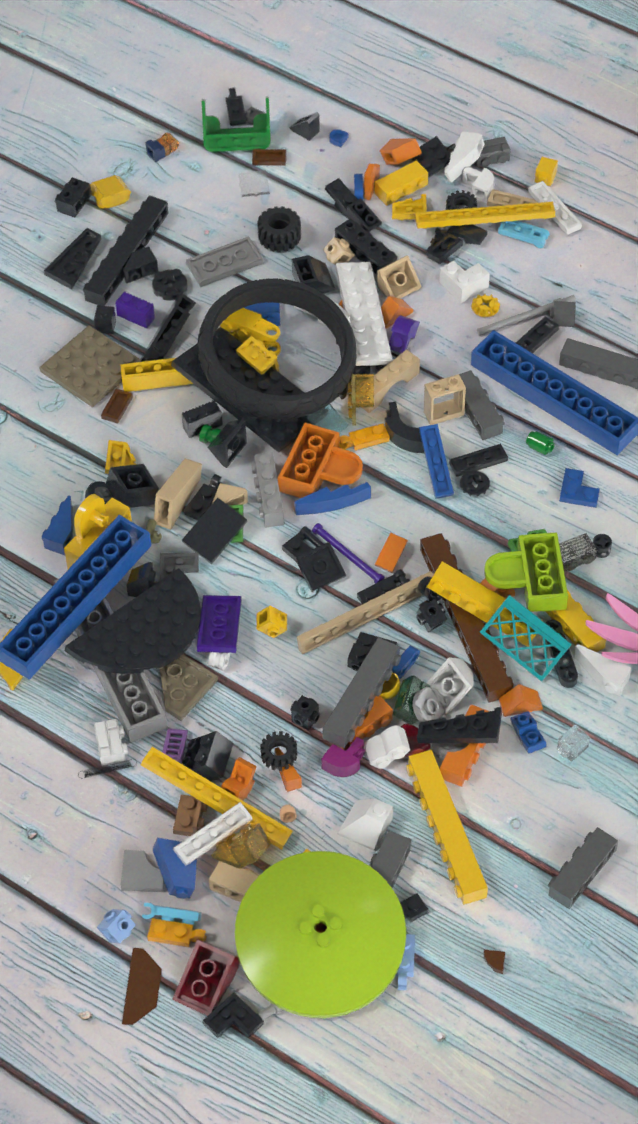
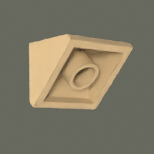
(398, 278)

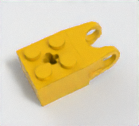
(248, 323)

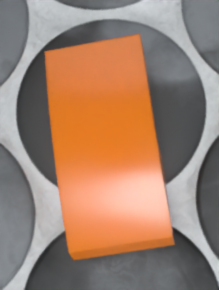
(391, 552)

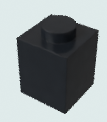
(105, 319)

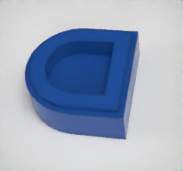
(338, 137)

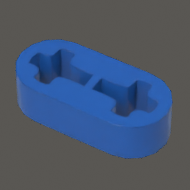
(358, 186)
(408, 658)

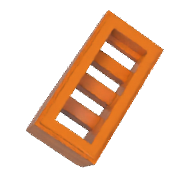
(290, 777)

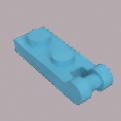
(524, 232)

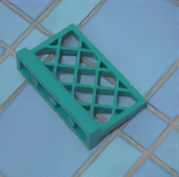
(537, 625)

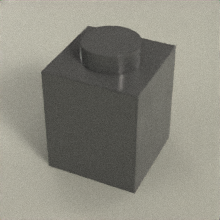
(563, 313)

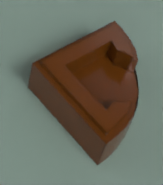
(495, 960)

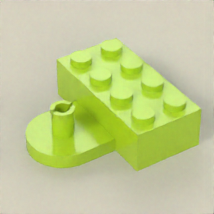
(535, 568)

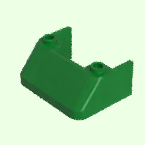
(236, 138)

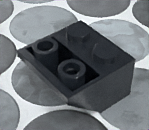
(312, 273)
(208, 755)

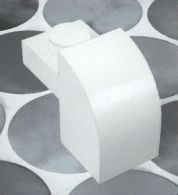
(481, 182)

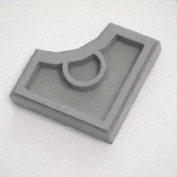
(139, 873)

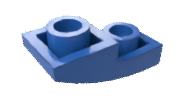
(527, 732)

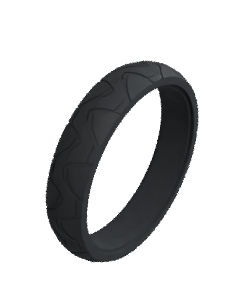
(289, 293)

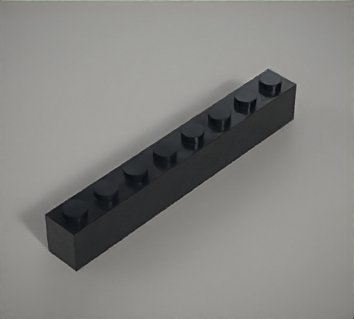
(135, 237)

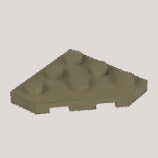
(184, 685)

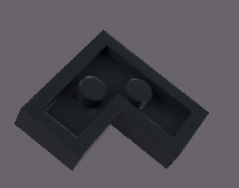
(232, 1012)

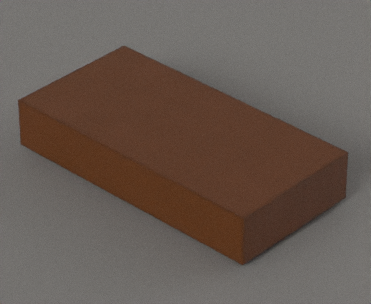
(269, 157)
(117, 406)

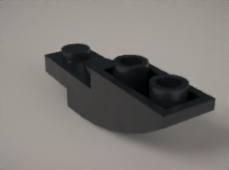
(351, 206)

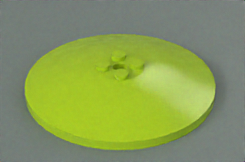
(313, 970)

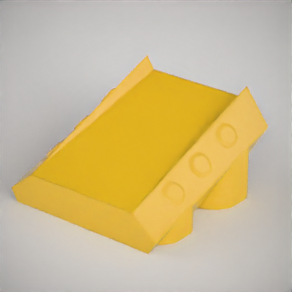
(110, 192)

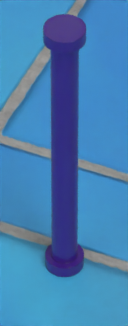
(318, 529)

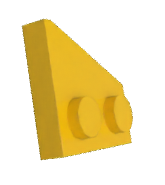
(407, 208)
(118, 455)

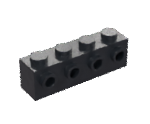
(364, 245)

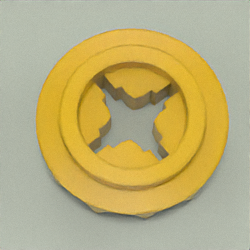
(483, 310)

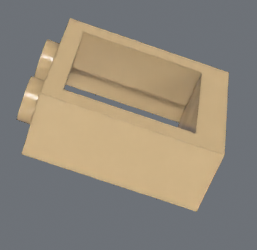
(454, 407)

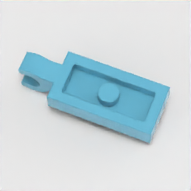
(170, 913)

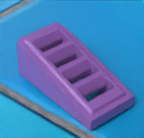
(179, 758)

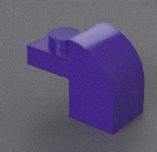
(403, 330)

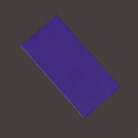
(219, 624)

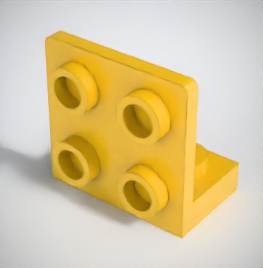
(257, 356)

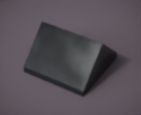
(229, 442)

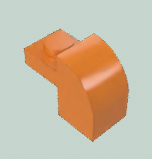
(241, 779)

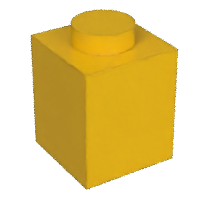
(546, 171)

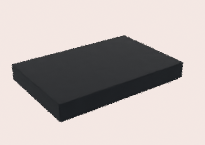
(214, 530)

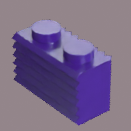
(135, 310)

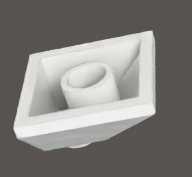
(452, 681)
(367, 822)

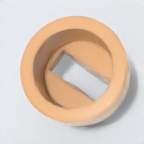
(287, 813)

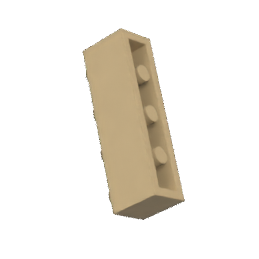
(231, 880)

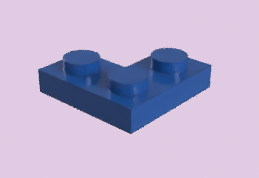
(574, 492)

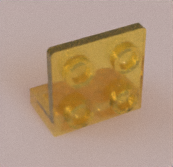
(362, 393)

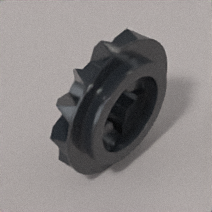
(479, 478)

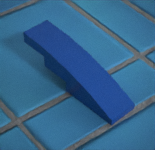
(327, 500)

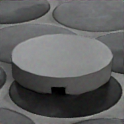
(429, 704)

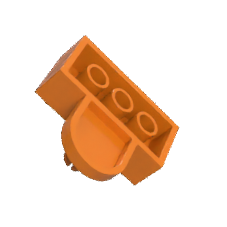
(316, 459)

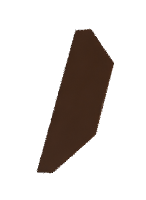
(141, 987)

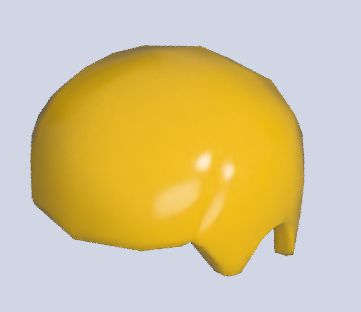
(391, 687)

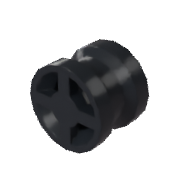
(605, 542)

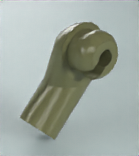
(150, 527)

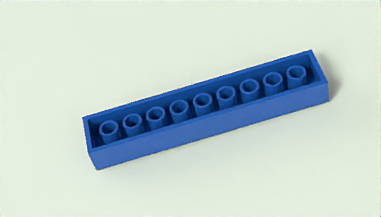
(555, 392)
(74, 597)

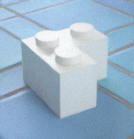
(463, 283)

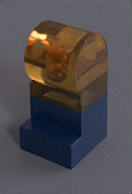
(161, 147)

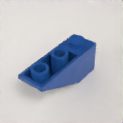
(60, 529)

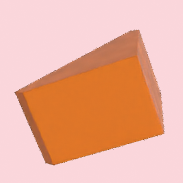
(393, 308)
(520, 700)

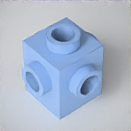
(116, 925)

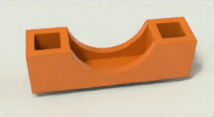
(458, 764)

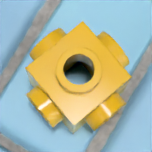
(271, 621)

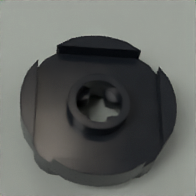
(165, 277)

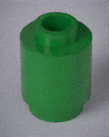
(540, 442)

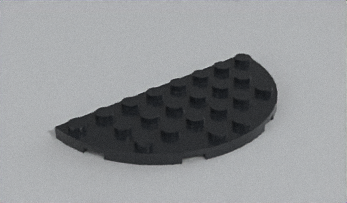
(145, 631)

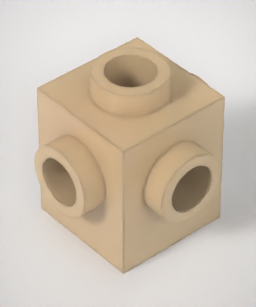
(338, 251)

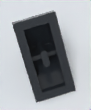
(307, 126)

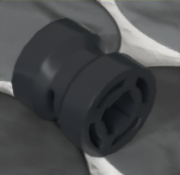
(429, 594)

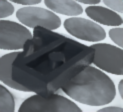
(443, 246)

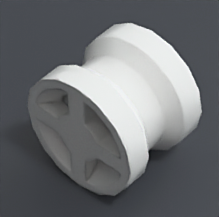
(219, 660)

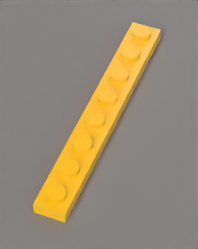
(485, 215)
(211, 793)

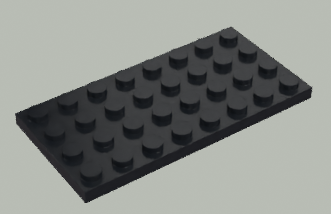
(275, 432)

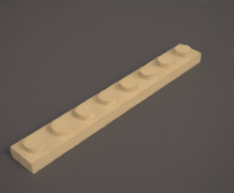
(360, 615)

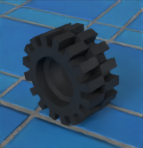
(461, 199)
(275, 741)

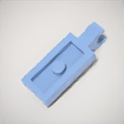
(407, 965)

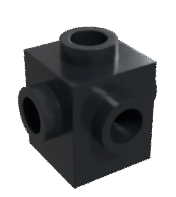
(431, 614)
(305, 712)

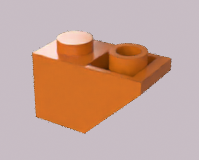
(400, 150)

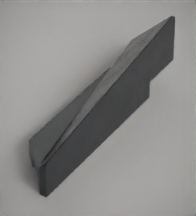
(169, 328)

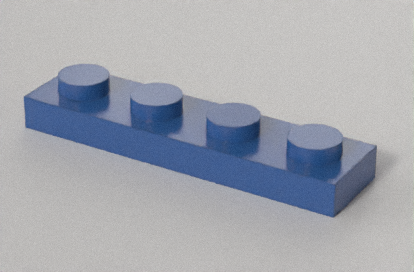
(436, 461)

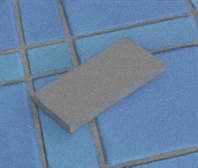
(224, 261)

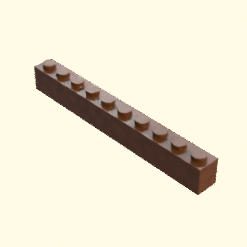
(480, 650)

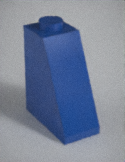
(177, 877)

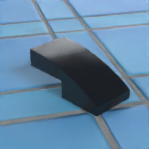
(470, 233)

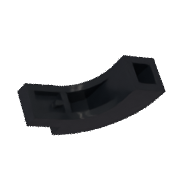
(400, 434)

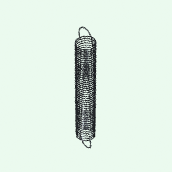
(107, 769)

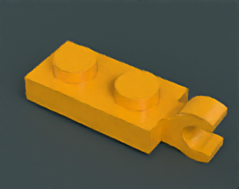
(365, 437)
(174, 933)

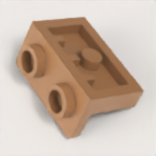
(189, 816)

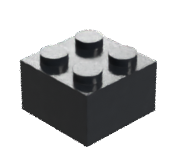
(132, 485)

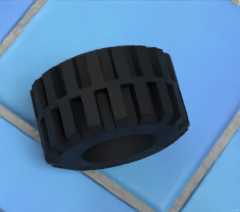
(279, 229)

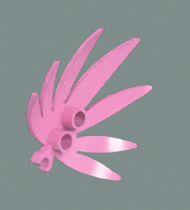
(619, 636)

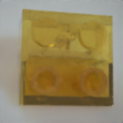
(243, 847)

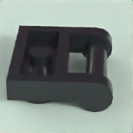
(297, 546)

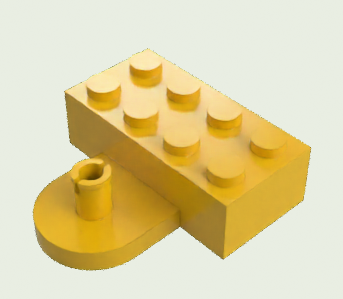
(90, 522)

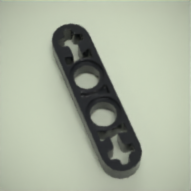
(561, 669)

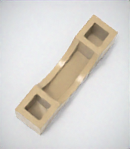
(403, 367)

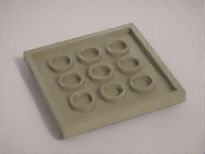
(88, 365)

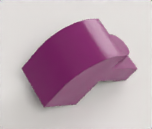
(341, 762)

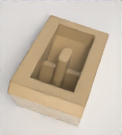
(231, 494)

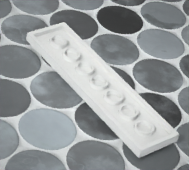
(366, 318)

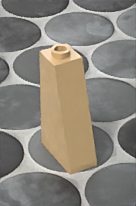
(176, 492)

